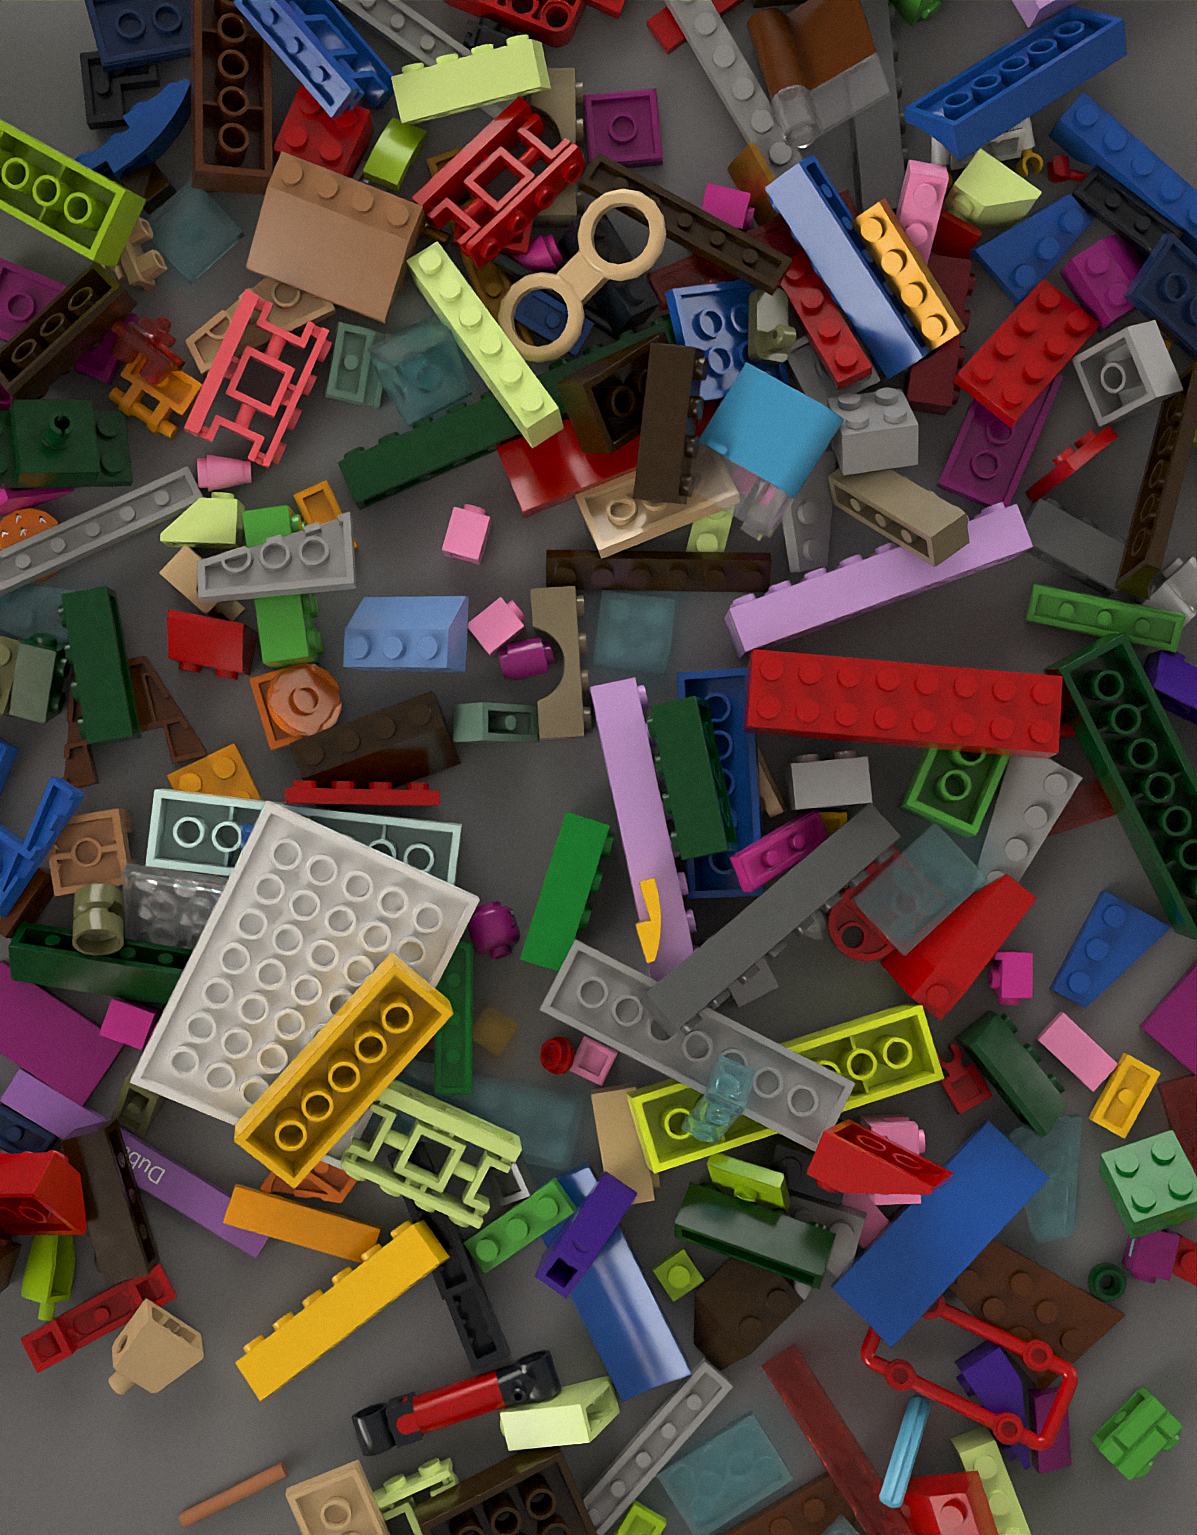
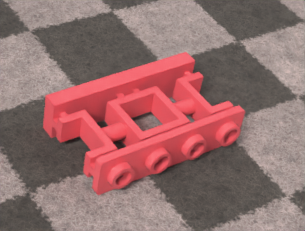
(231, 368)

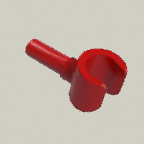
(1060, 171)

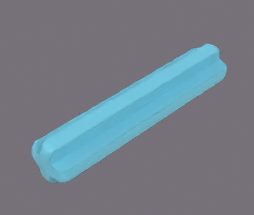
(905, 1452)

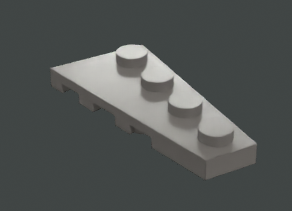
(1024, 814)

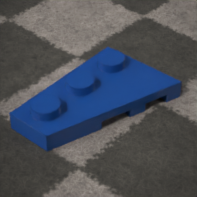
(1029, 249)
(1105, 947)

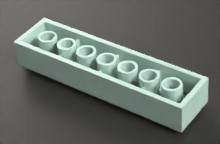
(205, 833)

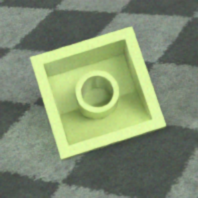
(990, 194)

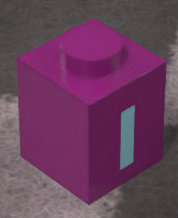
(1151, 1255)

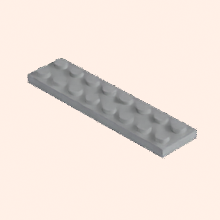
(786, 1091)

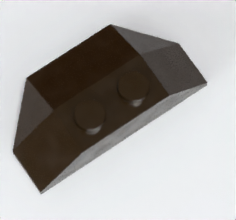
(741, 1309)

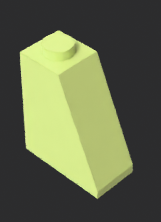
(564, 1419)

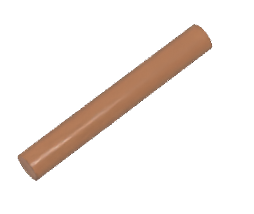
(233, 1495)

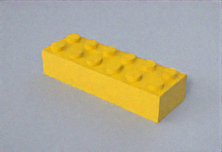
(342, 1070)

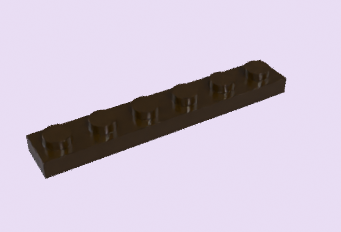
(692, 226)
(659, 571)

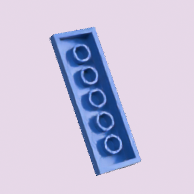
(1019, 79)
(738, 752)
(940, 1237)
(622, 1306)

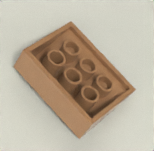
(334, 237)

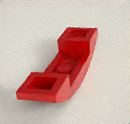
(95, 1318)

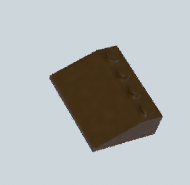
(514, 1497)

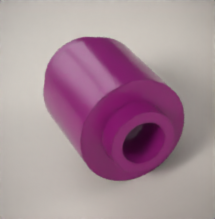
(526, 658)

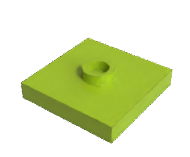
(749, 1182)

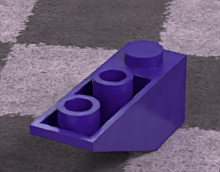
(584, 1235)
(997, 1386)

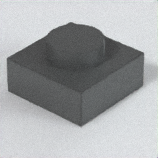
(511, 1185)

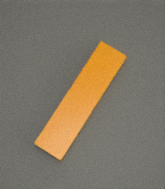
(300, 1223)

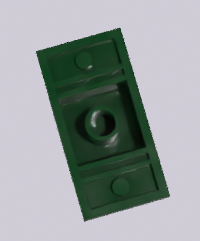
(63, 445)

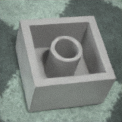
(1127, 373)
(875, 432)
(827, 783)

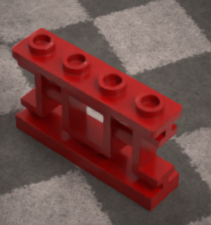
(482, 162)

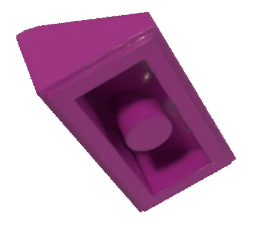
(1060, 1453)

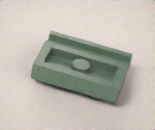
(351, 368)

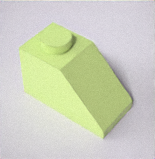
(208, 524)

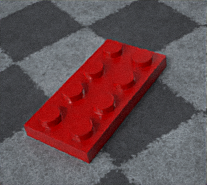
(1026, 352)

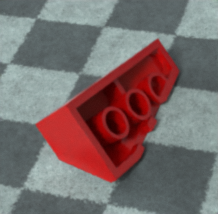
(961, 946)

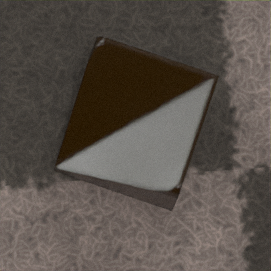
(150, 184)

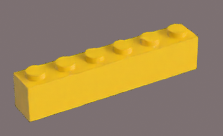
(341, 1309)

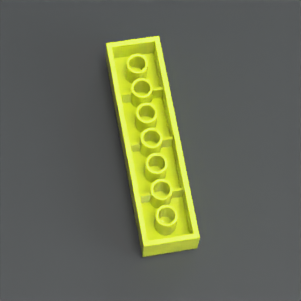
(877, 1052)

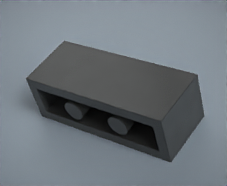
(1074, 545)

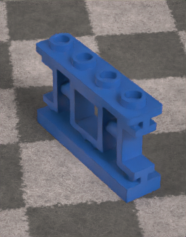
(322, 51)

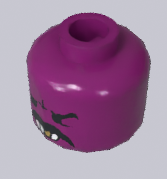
(493, 930)

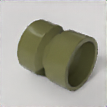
(98, 919)

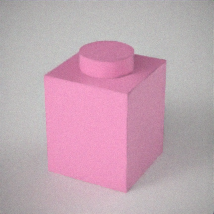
(467, 534)
(497, 625)

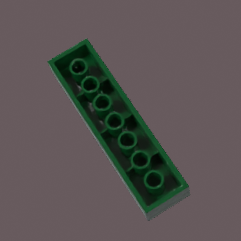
(1137, 766)

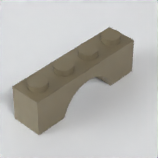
(558, 113)
(556, 615)

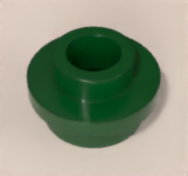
(1116, 1287)

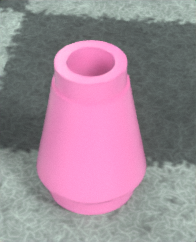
(222, 472)

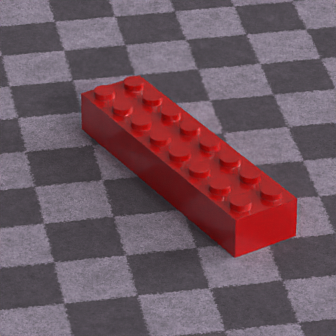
(902, 704)

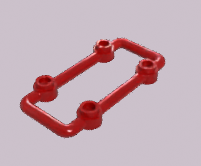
(1005, 1425)

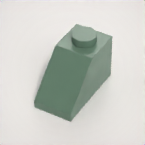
(495, 723)

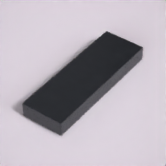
(1123, 211)

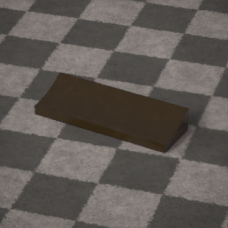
(1160, 489)

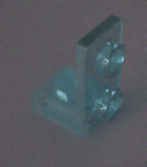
(722, 1102)

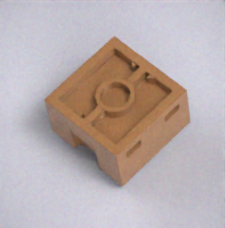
(91, 851)

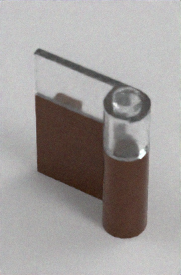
(817, 66)

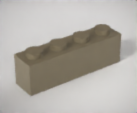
(902, 512)

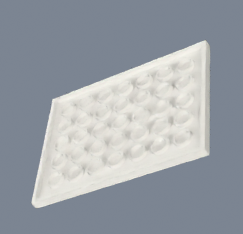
(284, 953)

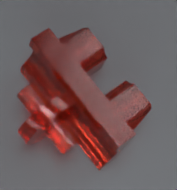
(134, 339)

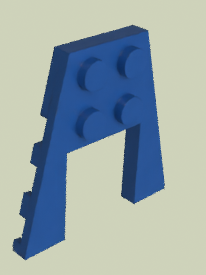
(22, 858)

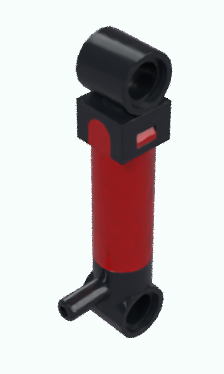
(413, 1415)

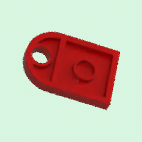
(846, 913)

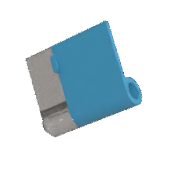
(761, 449)

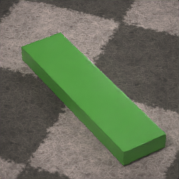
(1105, 616)

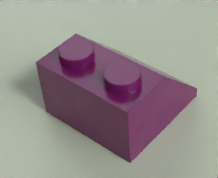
(1102, 277)

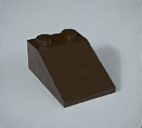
(608, 397)

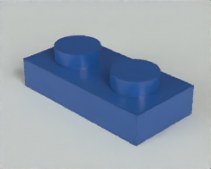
(547, 318)

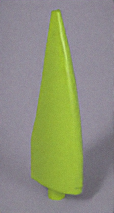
(49, 1272)

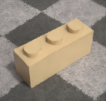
(620, 1143)

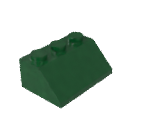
(1014, 1071)

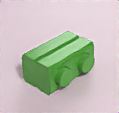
(1137, 1434)

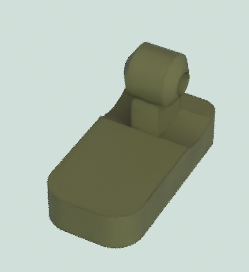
(769, 328)

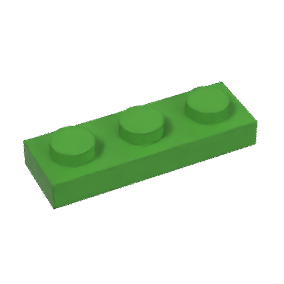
(520, 1225)

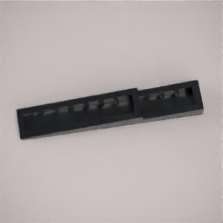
(460, 1281)

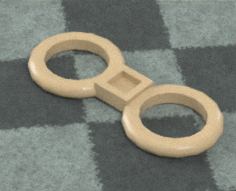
(583, 274)

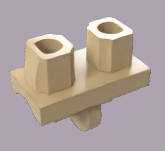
(134, 264)

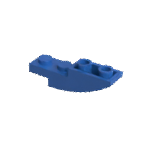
(152, 131)

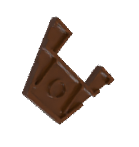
(155, 710)

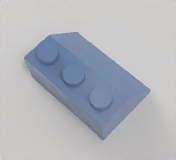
(408, 634)

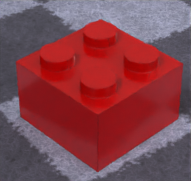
(324, 140)

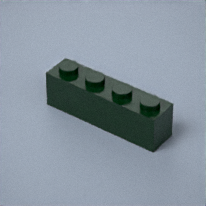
(100, 666)
(755, 1234)

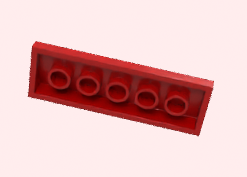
(560, 469)

